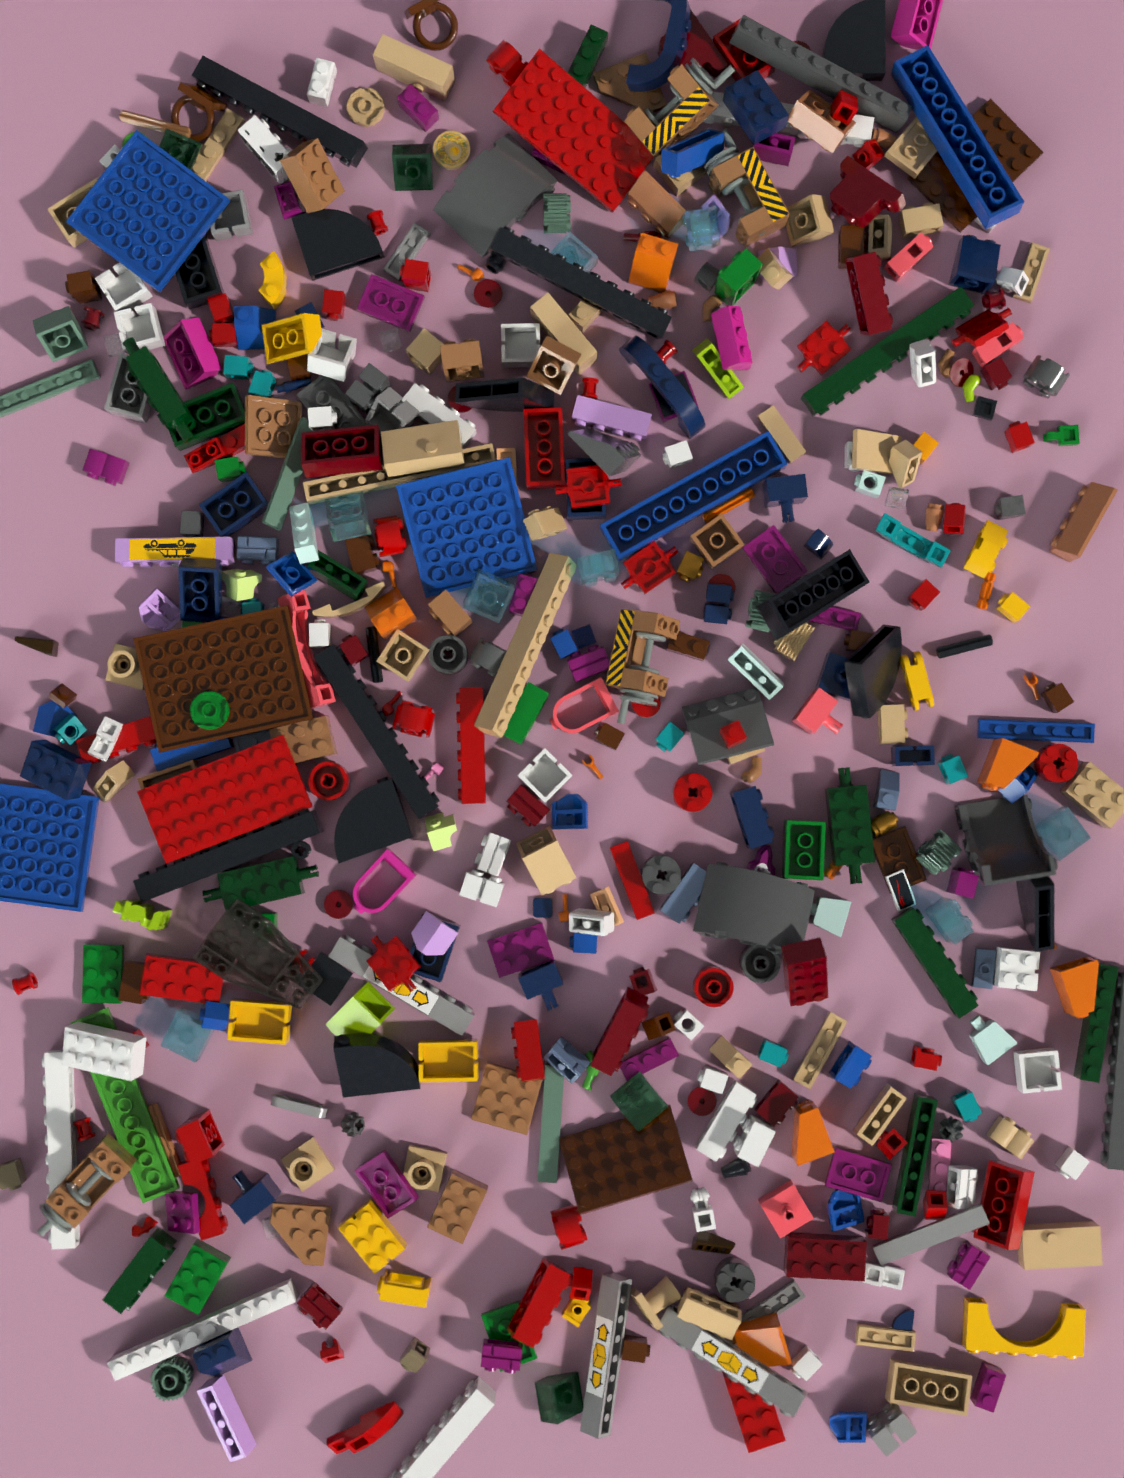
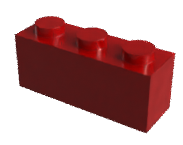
(528, 1050)

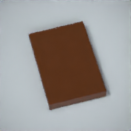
(896, 852)

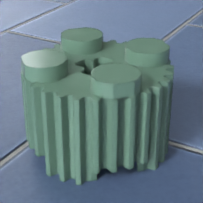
(555, 212)
(756, 620)
(938, 852)
(176, 1368)

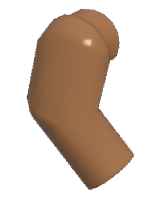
(712, 302)
(944, 363)
(755, 772)

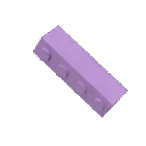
(611, 417)
(226, 1418)

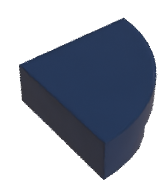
(904, 1320)

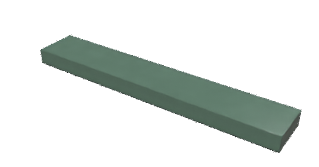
(48, 387)
(287, 480)
(550, 1125)

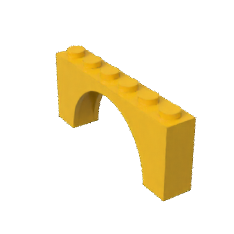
(1062, 1339)

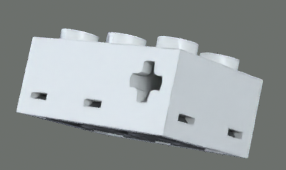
(265, 147)

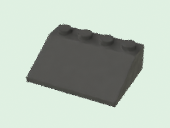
(608, 452)
(707, 717)

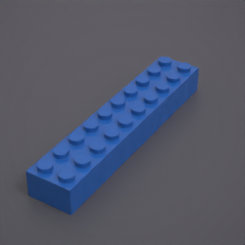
(957, 137)
(693, 495)

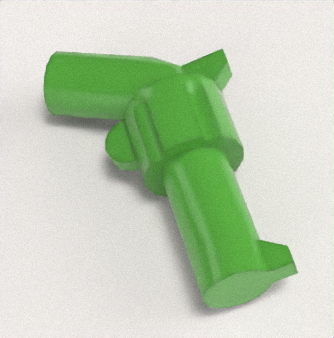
(591, 1072)

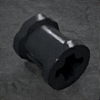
(298, 855)

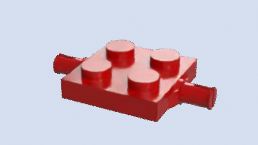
(982, 328)
(823, 348)
(588, 486)
(649, 567)
(393, 963)

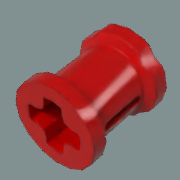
(377, 222)
(670, 348)
(589, 387)
(25, 983)
(84, 1129)

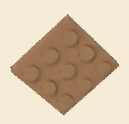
(270, 425)
(505, 1099)

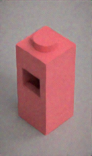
(909, 256)
(998, 345)

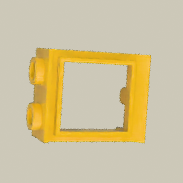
(404, 1289)

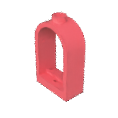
(604, 696)

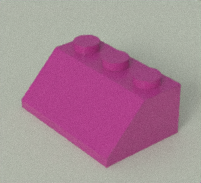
(916, 23)
(731, 338)
(192, 352)

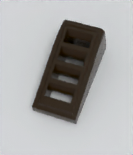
(44, 646)
(710, 1242)

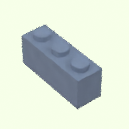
(685, 895)

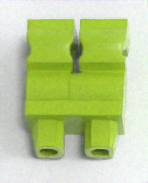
(134, 911)

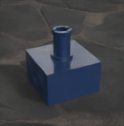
(785, 492)
(833, 677)
(541, 982)
(253, 1196)

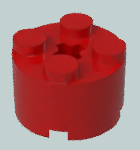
(507, 62)
(389, 536)
(413, 719)
(1066, 760)
(319, 776)
(703, 793)
(720, 994)
(567, 1226)

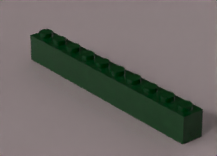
(887, 352)

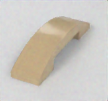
(373, 593)

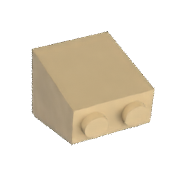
(545, 860)

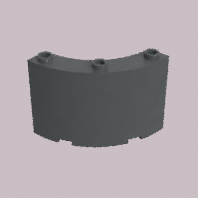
(494, 193)
(1003, 841)
(753, 907)

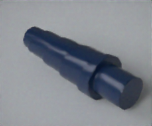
(293, 385)

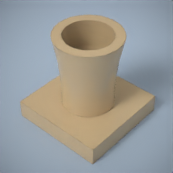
(118, 673)
(314, 1157)
(429, 1160)
(655, 1300)

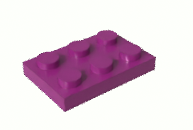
(390, 303)
(774, 559)
(520, 950)
(858, 1174)
(386, 1184)

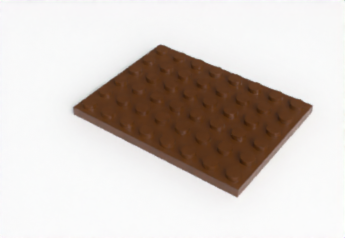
(241, 657)

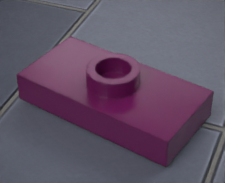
(287, 200)

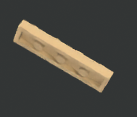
(217, 144)
(819, 1050)

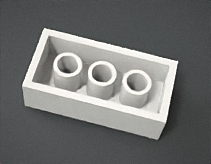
(104, 1051)

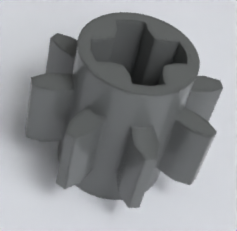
(352, 1124)
(951, 1129)

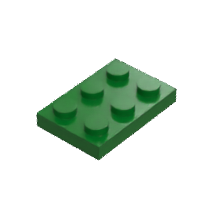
(102, 973)
(496, 1325)

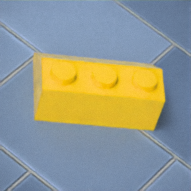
(291, 337)

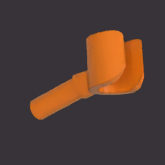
(476, 275)
(388, 566)
(1032, 683)
(593, 767)
(564, 915)

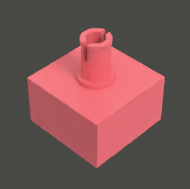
(816, 712)
(785, 1209)

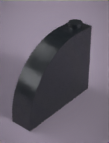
(858, 40)
(335, 242)
(504, 395)
(873, 670)
(371, 821)
(1037, 911)
(373, 1065)

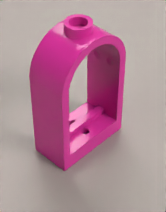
(396, 863)

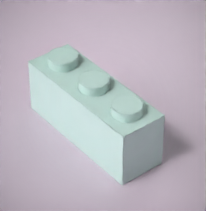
(303, 533)
(756, 671)

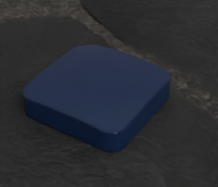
(542, 908)

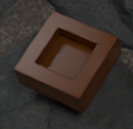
(62, 695)

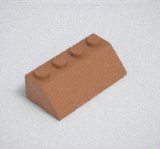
(1082, 521)

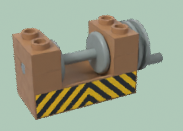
(691, 88)
(730, 173)
(632, 655)
(86, 1185)

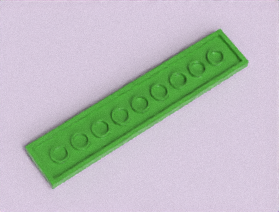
(133, 1125)

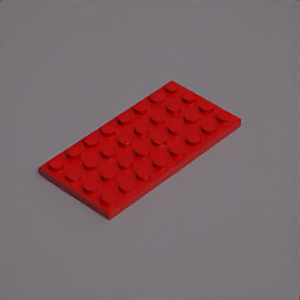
(574, 130)
(224, 799)

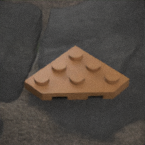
(612, 83)
(303, 1229)

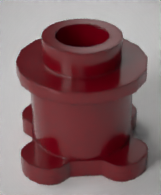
(994, 299)
(92, 318)

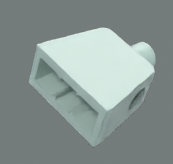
(830, 914)
(990, 1039)

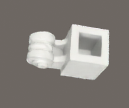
(702, 1211)

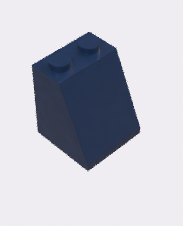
(975, 264)
(222, 1353)

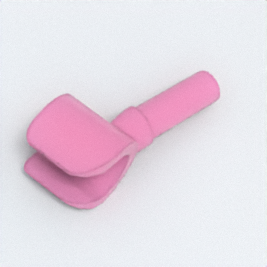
(436, 768)

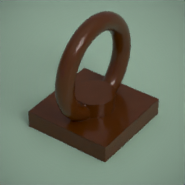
(424, 9)
(201, 100)

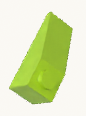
(711, 361)

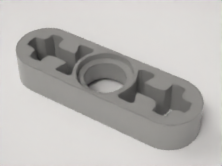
(299, 1106)

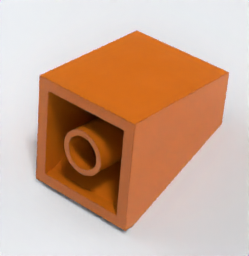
(653, 262)
(390, 613)
(1004, 764)
(1077, 985)
(809, 1134)
(763, 1340)

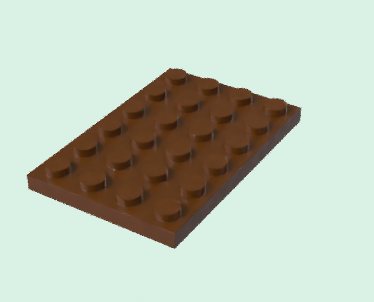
(1010, 146)
(622, 1164)

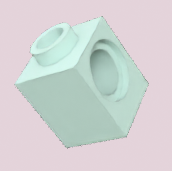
(876, 479)

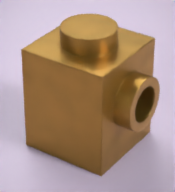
(690, 567)

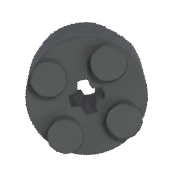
(1045, 376)
(448, 643)
(487, 656)
(659, 885)
(759, 974)
(731, 1290)

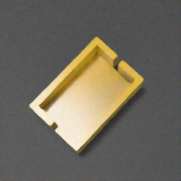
(259, 1021)
(448, 1060)
(372, 1236)

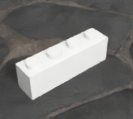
(434, 411)
(726, 1120)

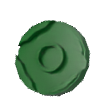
(209, 710)

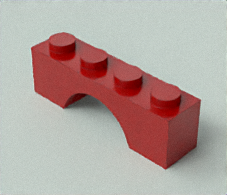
(212, 1220)

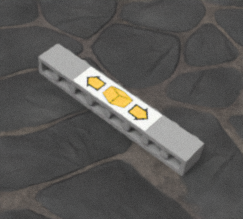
(423, 998)
(605, 1355)
(734, 1362)

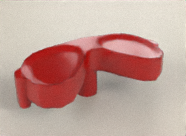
(149, 1223)

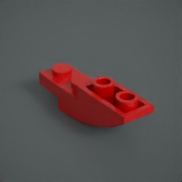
(217, 448)
(370, 1429)

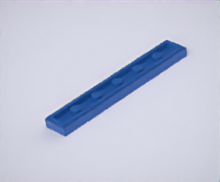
(1035, 731)

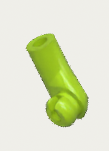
(969, 386)

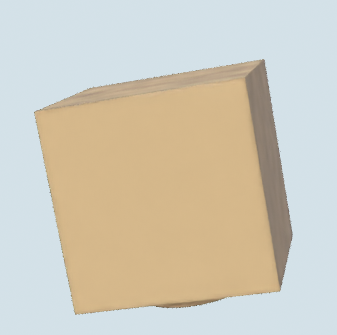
(425, 351)

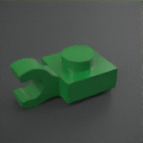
(1065, 435)

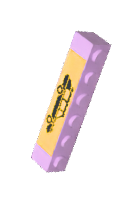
(172, 550)

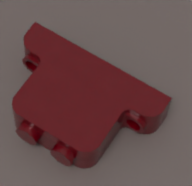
(700, 48)
(863, 194)

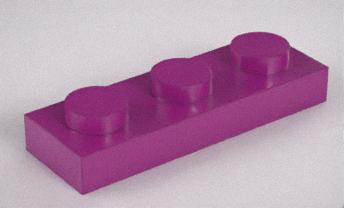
(649, 1059)

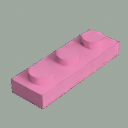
(939, 1163)

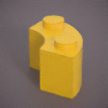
(274, 282)
(985, 549)

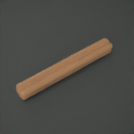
(153, 123)
(165, 1137)

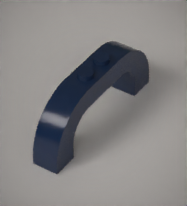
(654, 75)
(682, 404)

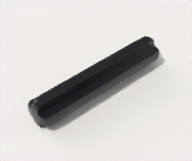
(964, 646)
(373, 649)

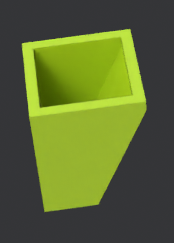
(361, 1013)

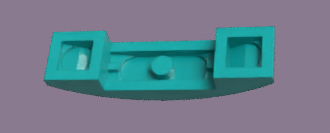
(912, 541)

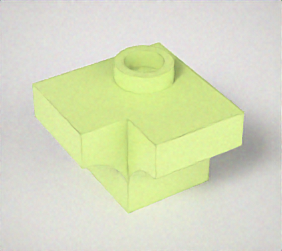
(240, 583)
(440, 830)

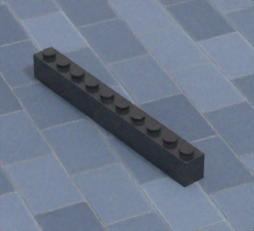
(278, 111)
(579, 282)
(376, 731)
(227, 856)

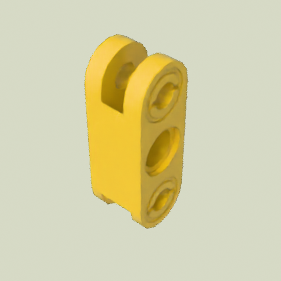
(916, 680)

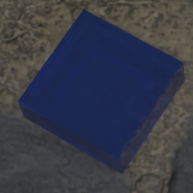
(584, 636)

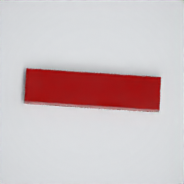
(632, 880)

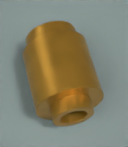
(884, 823)

